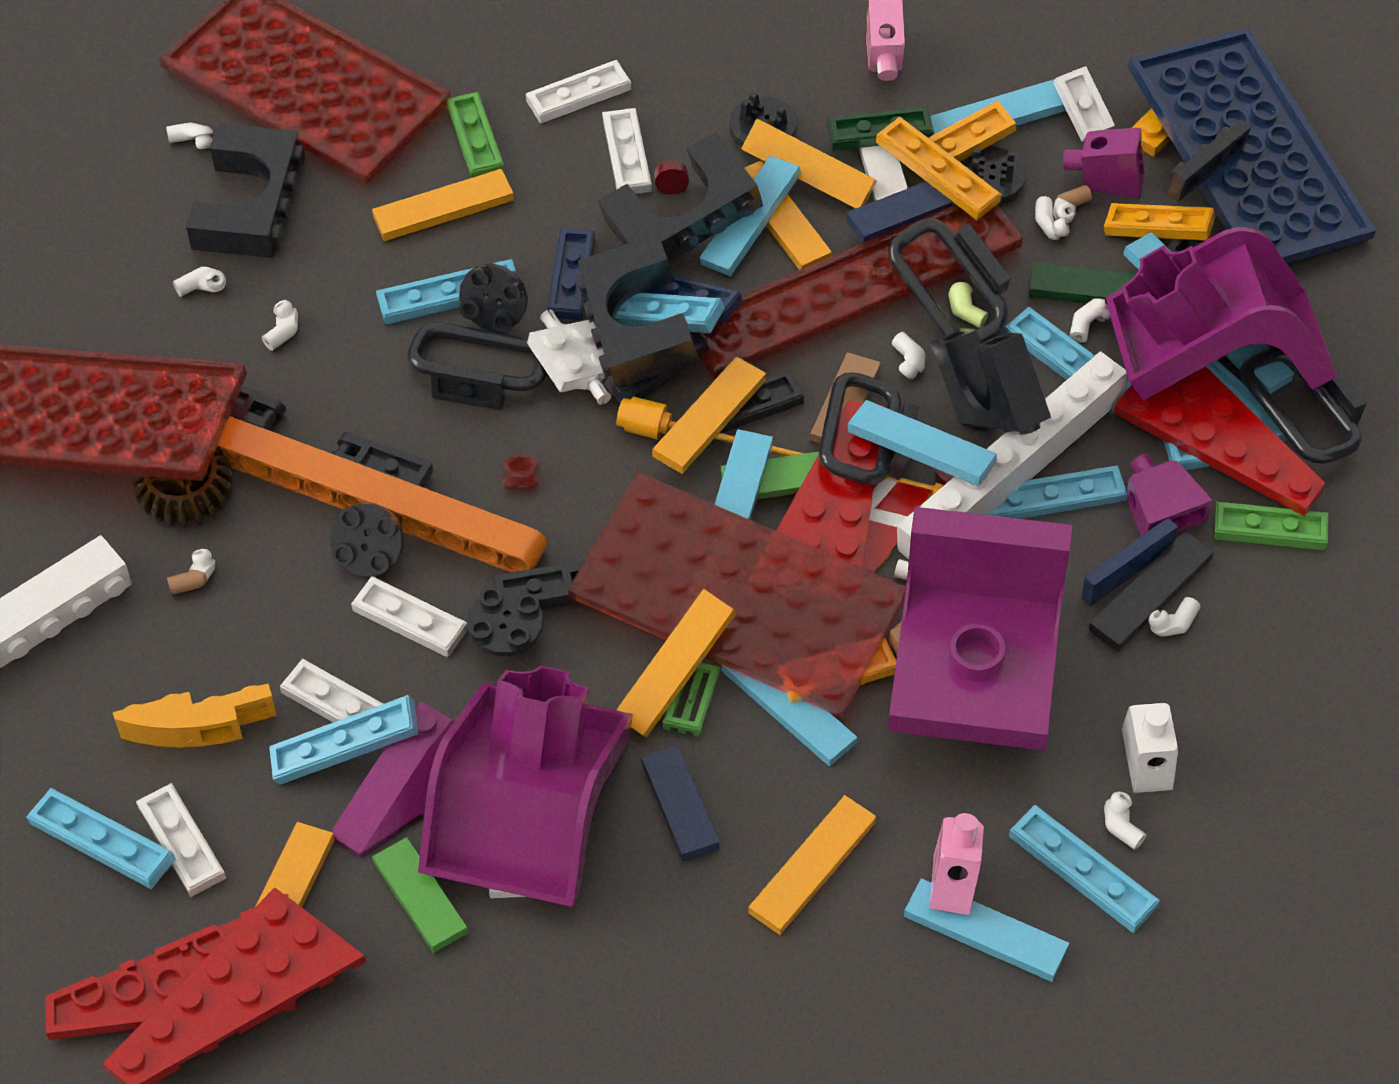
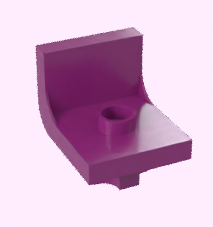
(1209, 302)
(980, 628)
(520, 786)

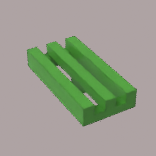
(684, 724)

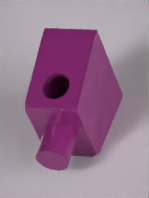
(1110, 161)
(1165, 493)

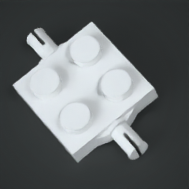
(570, 355)

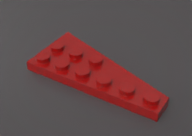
(1220, 430)
(834, 510)
(244, 981)
(134, 991)

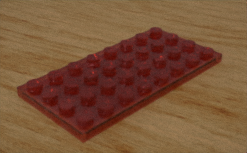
(308, 79)
(114, 411)
(800, 613)

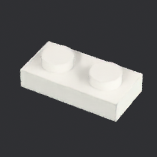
(1083, 102)

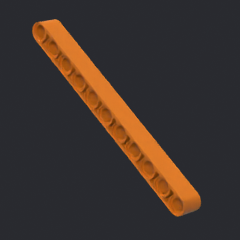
(347, 483)

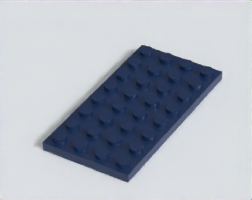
(1283, 174)

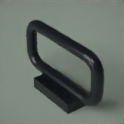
(972, 257)
(466, 383)
(1336, 396)
(888, 461)

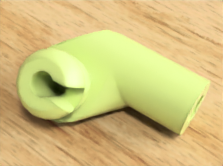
(962, 305)

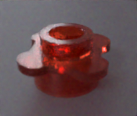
(520, 463)

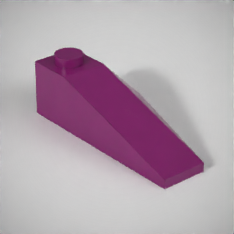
(393, 788)

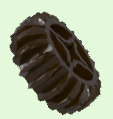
(179, 502)

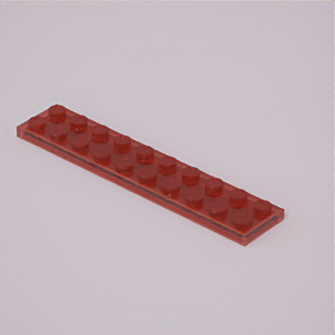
(844, 289)

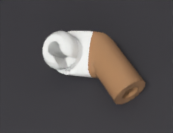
(1066, 202)
(197, 576)

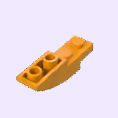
(180, 723)

